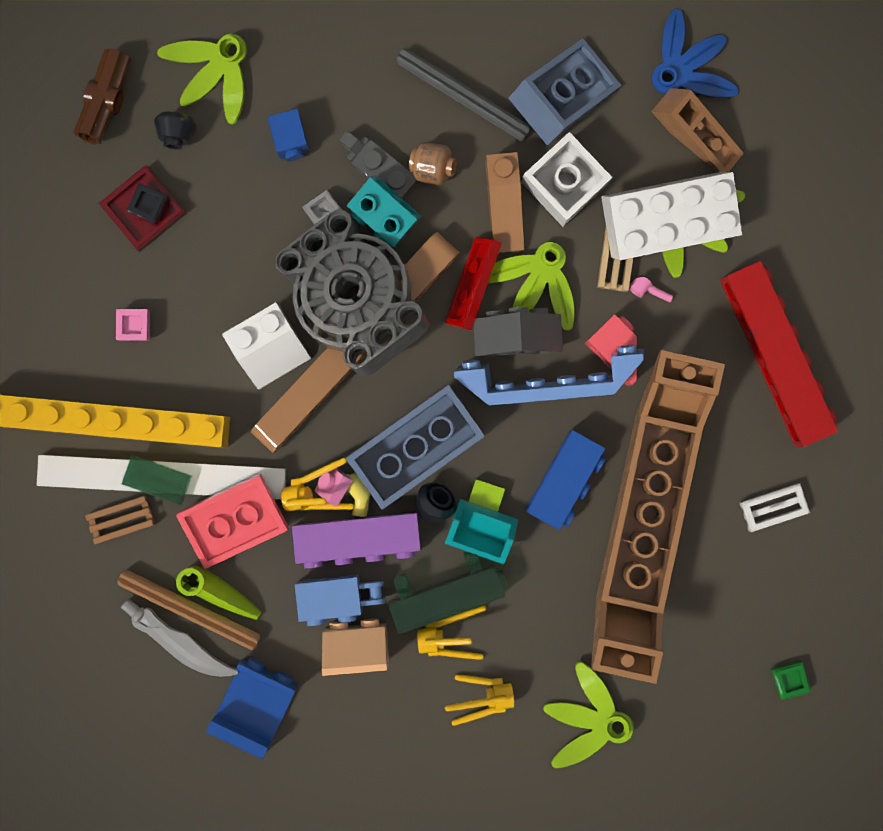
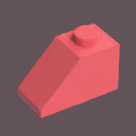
(611, 335)

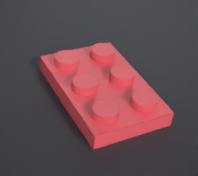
(232, 521)

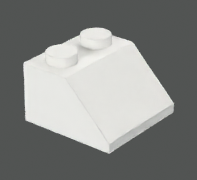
(266, 346)

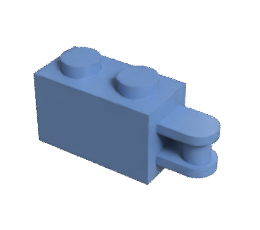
(335, 598)

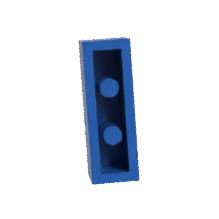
(566, 480)

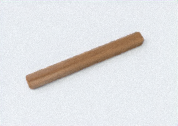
(188, 609)

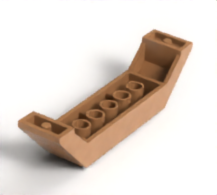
(651, 515)

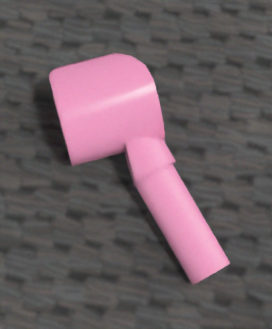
(642, 285)

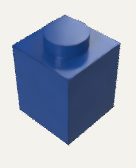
(288, 135)

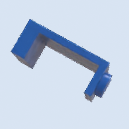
(253, 707)

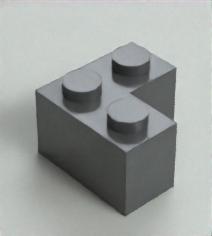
(518, 332)

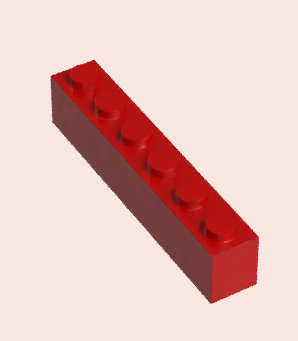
(779, 354)

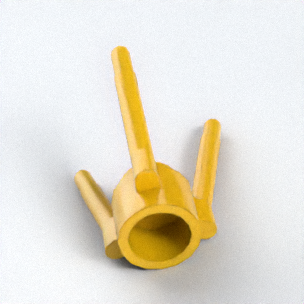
(301, 497)
(433, 642)
(498, 699)

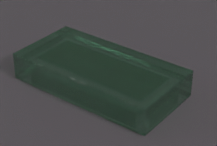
(156, 479)

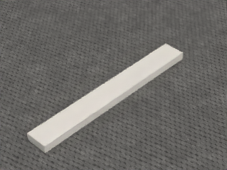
(109, 473)

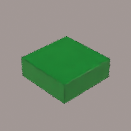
(790, 680)

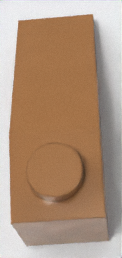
(697, 129)
(505, 201)

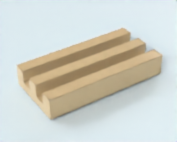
(615, 270)

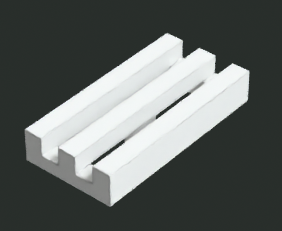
(749, 515)

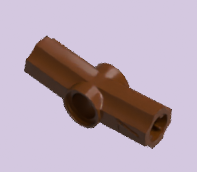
(103, 96)

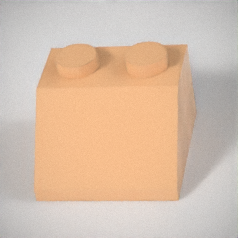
(355, 647)

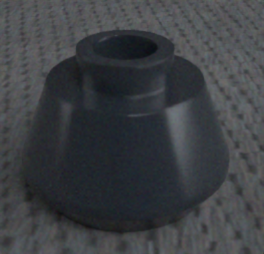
(174, 129)
(435, 502)

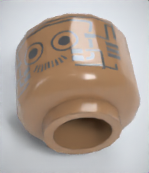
(432, 163)

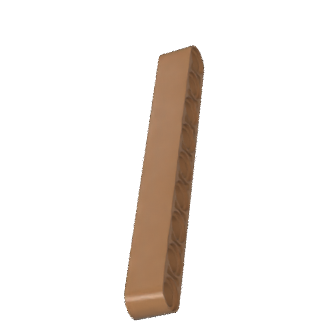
(330, 366)

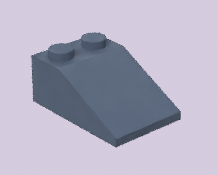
(564, 91)

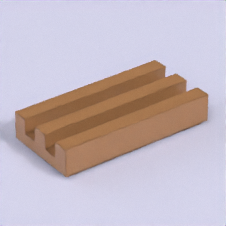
(95, 527)

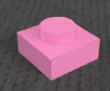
(132, 325)
(333, 486)

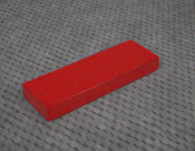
(473, 283)

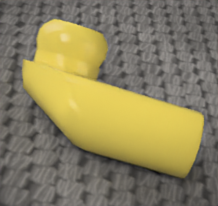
(360, 494)

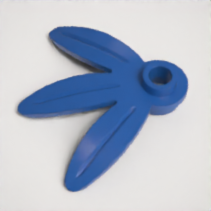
(683, 66)

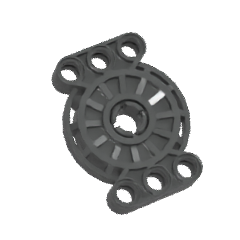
(328, 274)

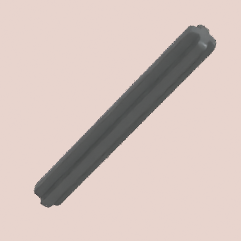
(463, 94)

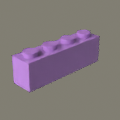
(355, 538)

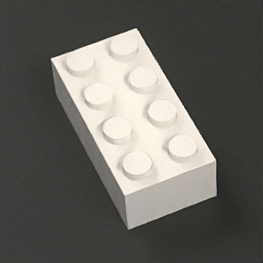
(671, 215)

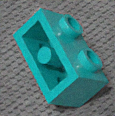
(386, 208)

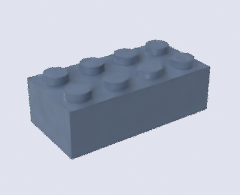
(415, 447)

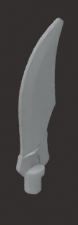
(177, 643)

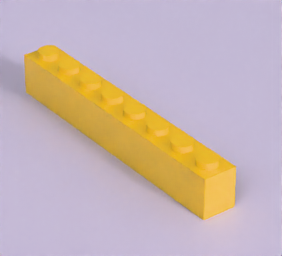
(114, 421)

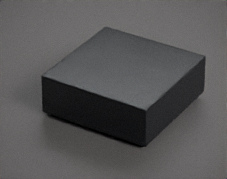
(148, 203)

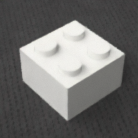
(566, 179)

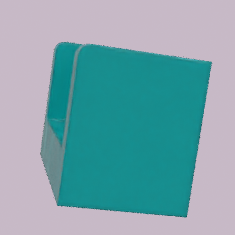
(482, 531)

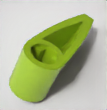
(216, 591)

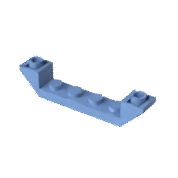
(478, 380)

